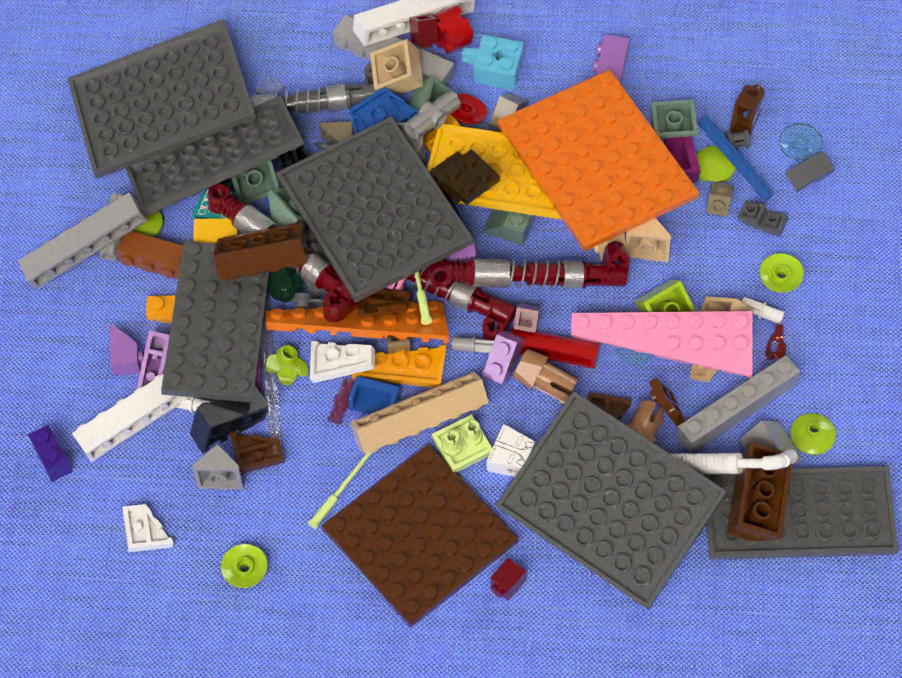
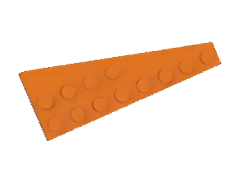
(377, 326)

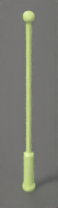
(422, 301)
(331, 501)

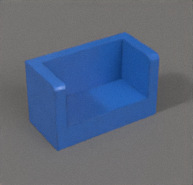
(371, 395)

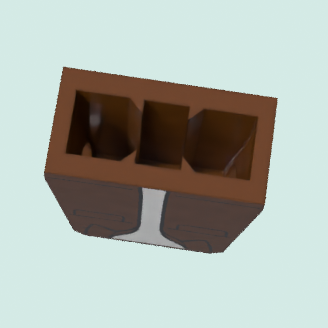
(750, 100)

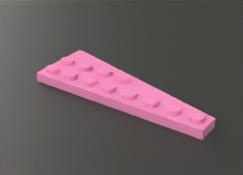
(697, 338)

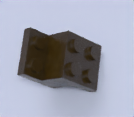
(464, 177)

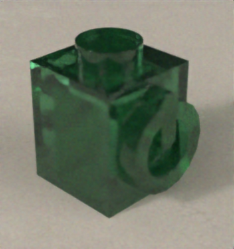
(284, 284)

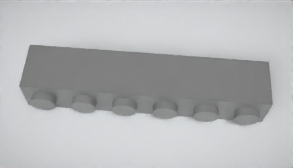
(431, 64)
(82, 240)
(738, 405)

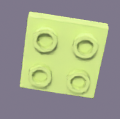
(462, 443)

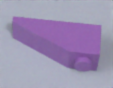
(154, 357)

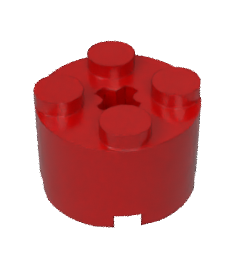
(452, 29)

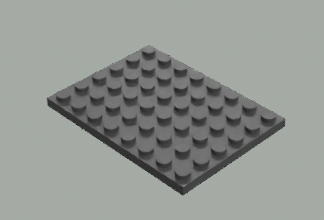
(161, 98)
(374, 209)
(611, 500)

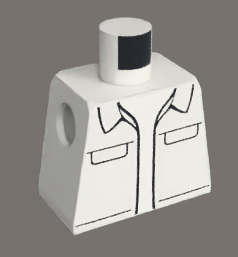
(509, 452)

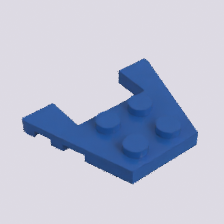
(378, 108)

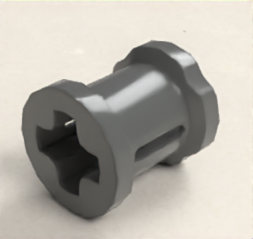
(739, 139)

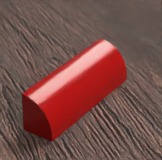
(560, 348)

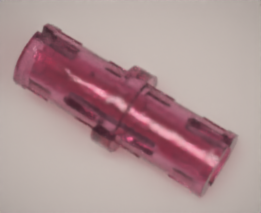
(341, 402)

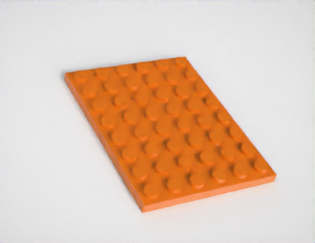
(597, 160)

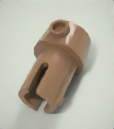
(537, 373)
(644, 422)

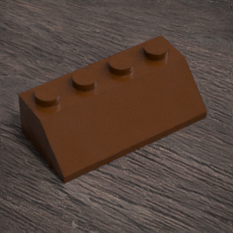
(261, 251)
(759, 498)

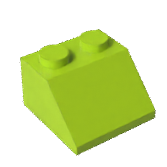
(666, 298)

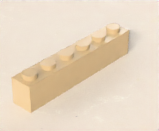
(419, 413)

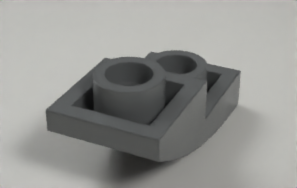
(809, 171)
(760, 218)

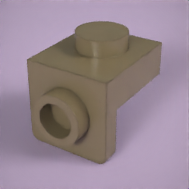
(719, 199)

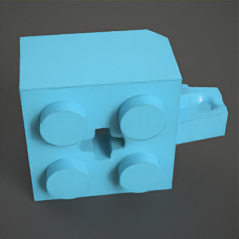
(496, 61)

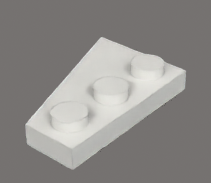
(336, 360)

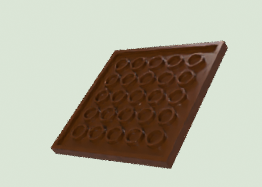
(419, 535)

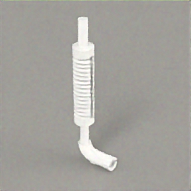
(734, 463)

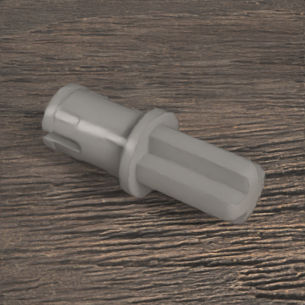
(472, 344)

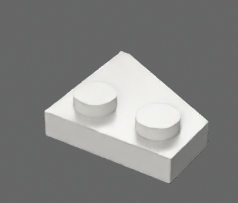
(143, 530)

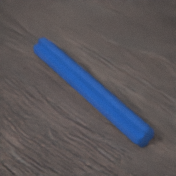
(735, 158)

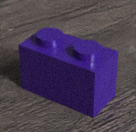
(49, 453)

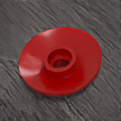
(471, 110)

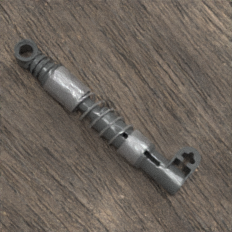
(331, 99)

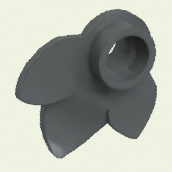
(305, 300)

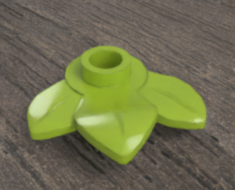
(286, 368)

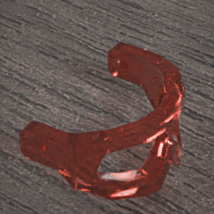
(781, 347)

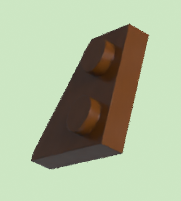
(385, 302)

